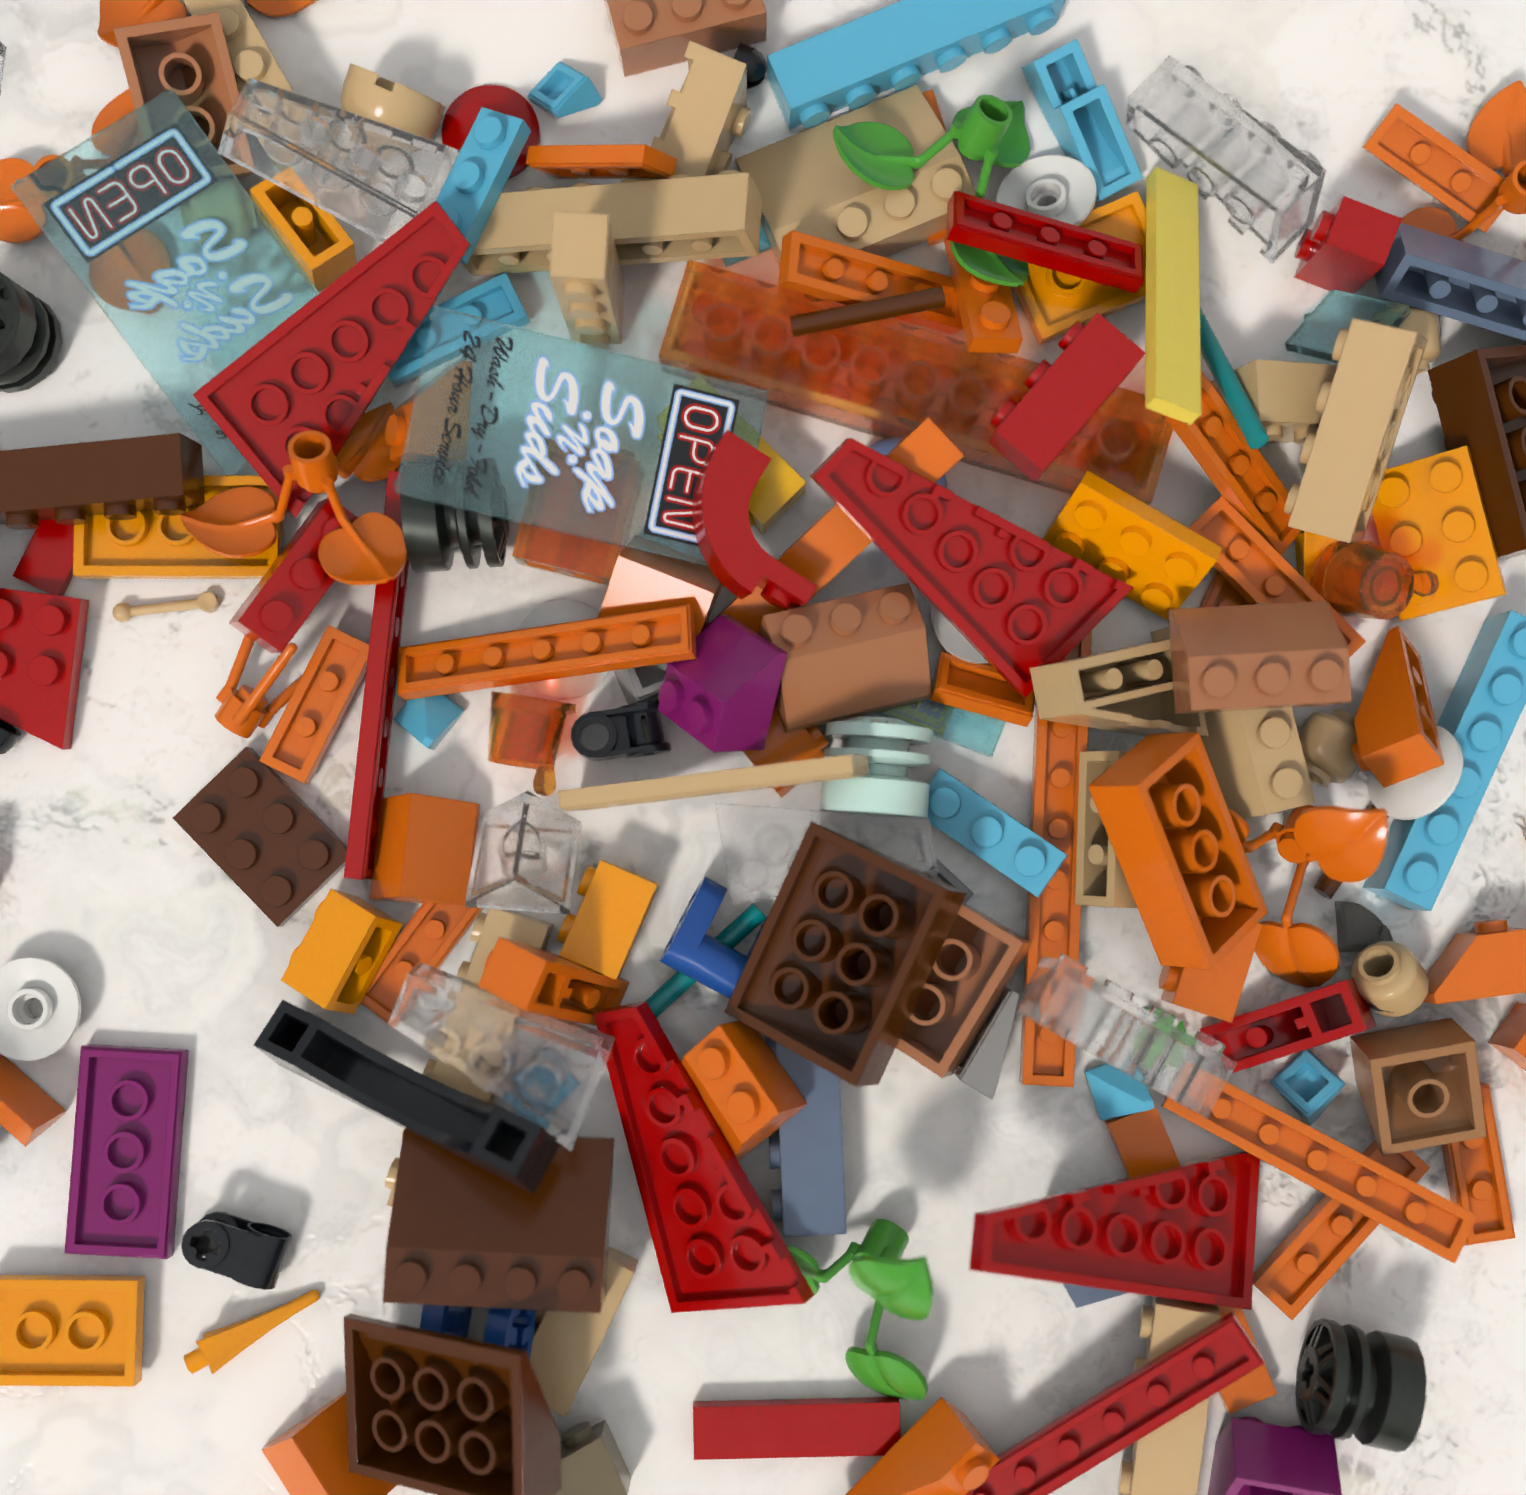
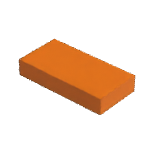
(979, 690)

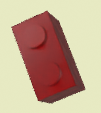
(1346, 246)

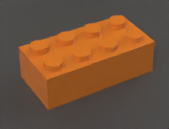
(1179, 849)

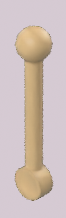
(206, 601)

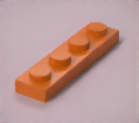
(857, 276)
(1236, 469)
(1257, 567)
(1323, 1242)

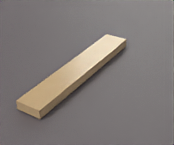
(715, 782)

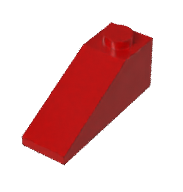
(1293, 1025)

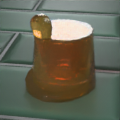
(1368, 580)
(528, 734)

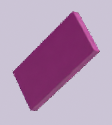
(126, 1151)

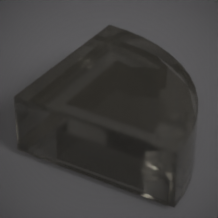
(1358, 927)

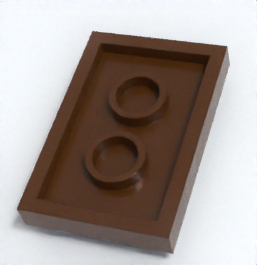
(263, 836)

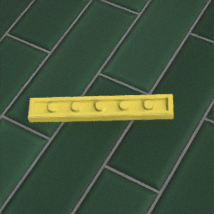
(1172, 297)

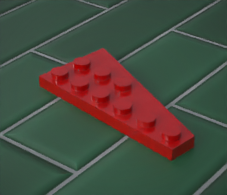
(334, 351)
(985, 575)
(41, 662)
(699, 1205)
(1151, 1234)

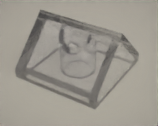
(524, 857)

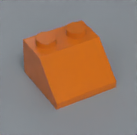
(742, 1085)

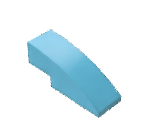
(1082, 117)

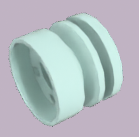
(886, 786)

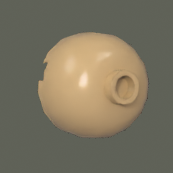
(390, 103)

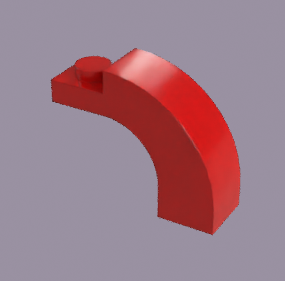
(725, 531)

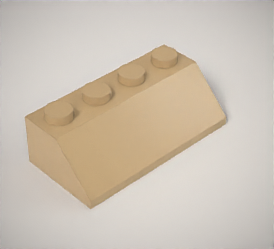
(1355, 431)
(1256, 757)

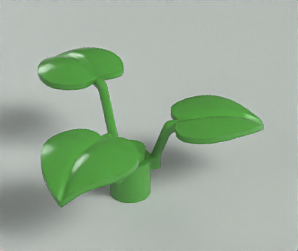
(984, 131)
(895, 1284)

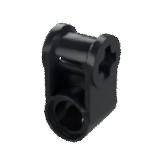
(625, 732)
(247, 1249)

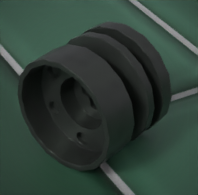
(27, 338)
(435, 530)
(1360, 1385)

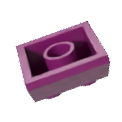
(728, 690)
(1273, 1461)

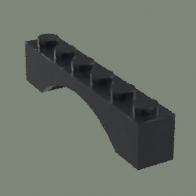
(449, 1118)

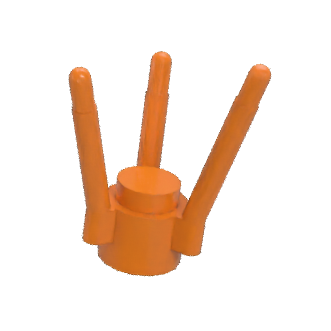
(245, 708)

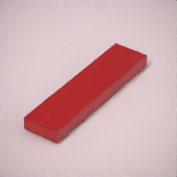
(1044, 242)
(795, 1428)

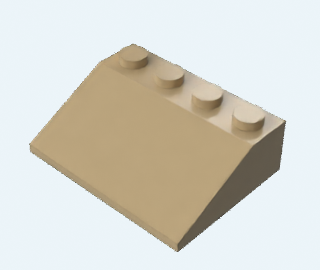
(817, 194)

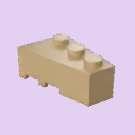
(706, 113)
(1284, 396)
(1115, 691)

